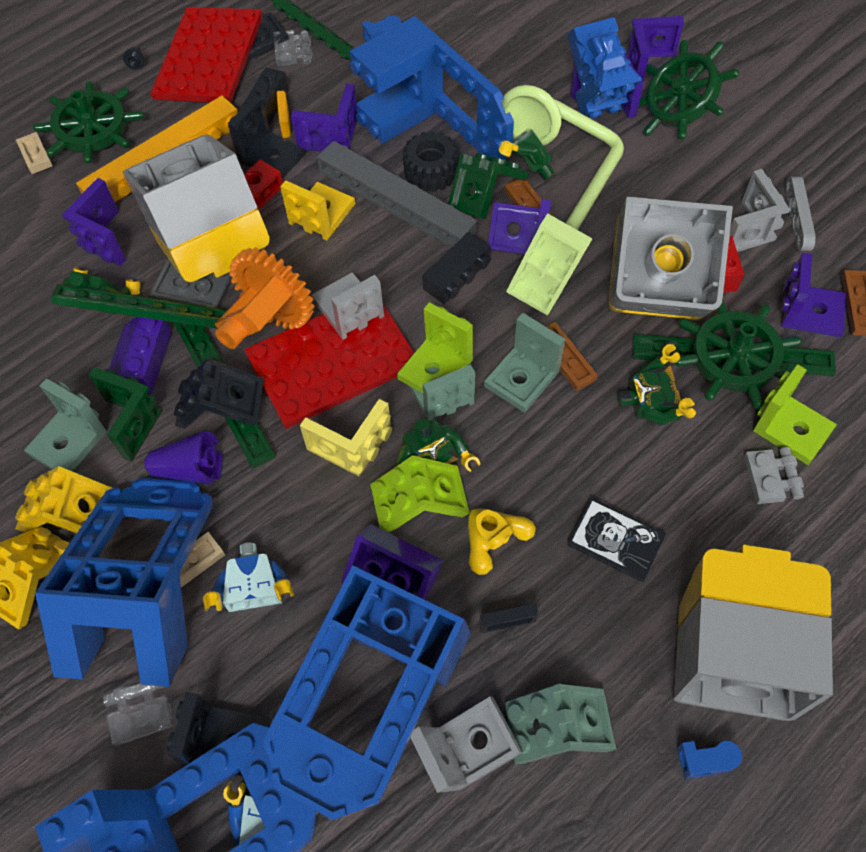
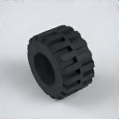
(430, 161)

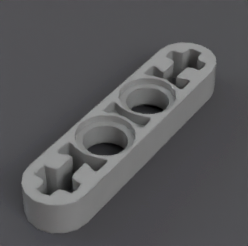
(800, 213)

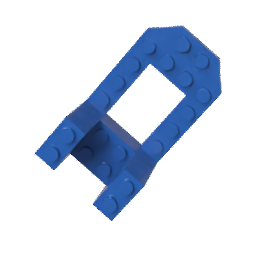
(408, 82)
(96, 592)
(397, 624)
(139, 817)

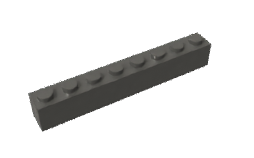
(395, 194)

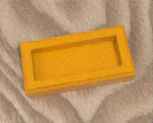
(283, 114)

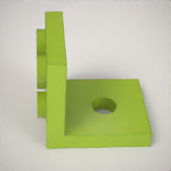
(446, 348)
(783, 412)
(418, 491)

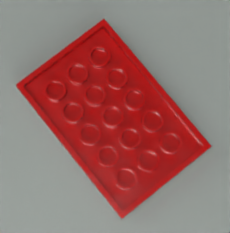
(207, 54)
(317, 369)

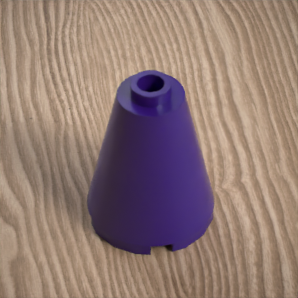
(187, 459)

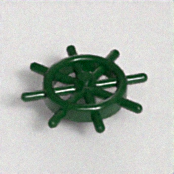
(684, 89)
(88, 121)
(737, 351)

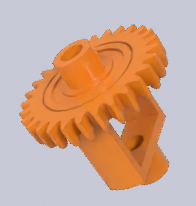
(267, 294)

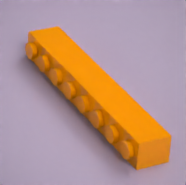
(208, 120)

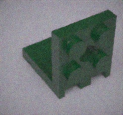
(483, 175)
(137, 414)

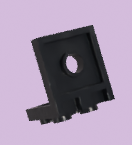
(255, 141)
(210, 391)
(205, 727)

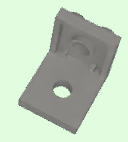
(763, 216)
(350, 303)
(451, 752)

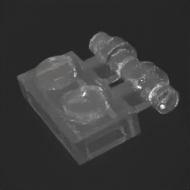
(287, 52)
(140, 719)

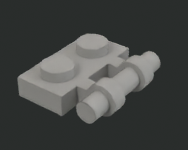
(765, 475)

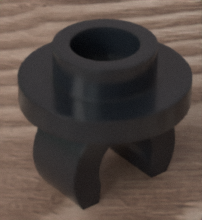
(133, 58)

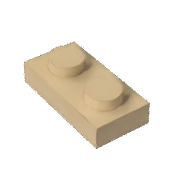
(34, 153)
(202, 556)

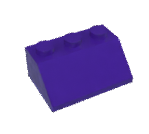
(141, 350)
(394, 561)

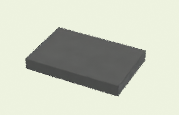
(203, 292)

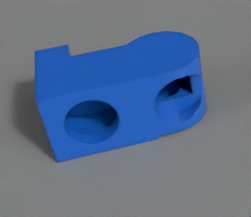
(372, 30)
(708, 761)

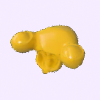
(489, 531)

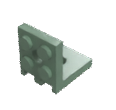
(534, 357)
(446, 392)
(73, 423)
(561, 722)

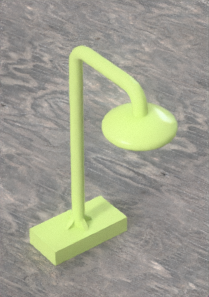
(556, 244)

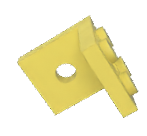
(355, 453)

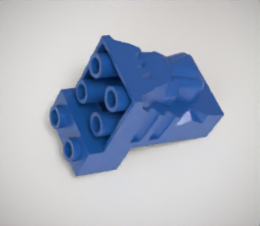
(601, 68)

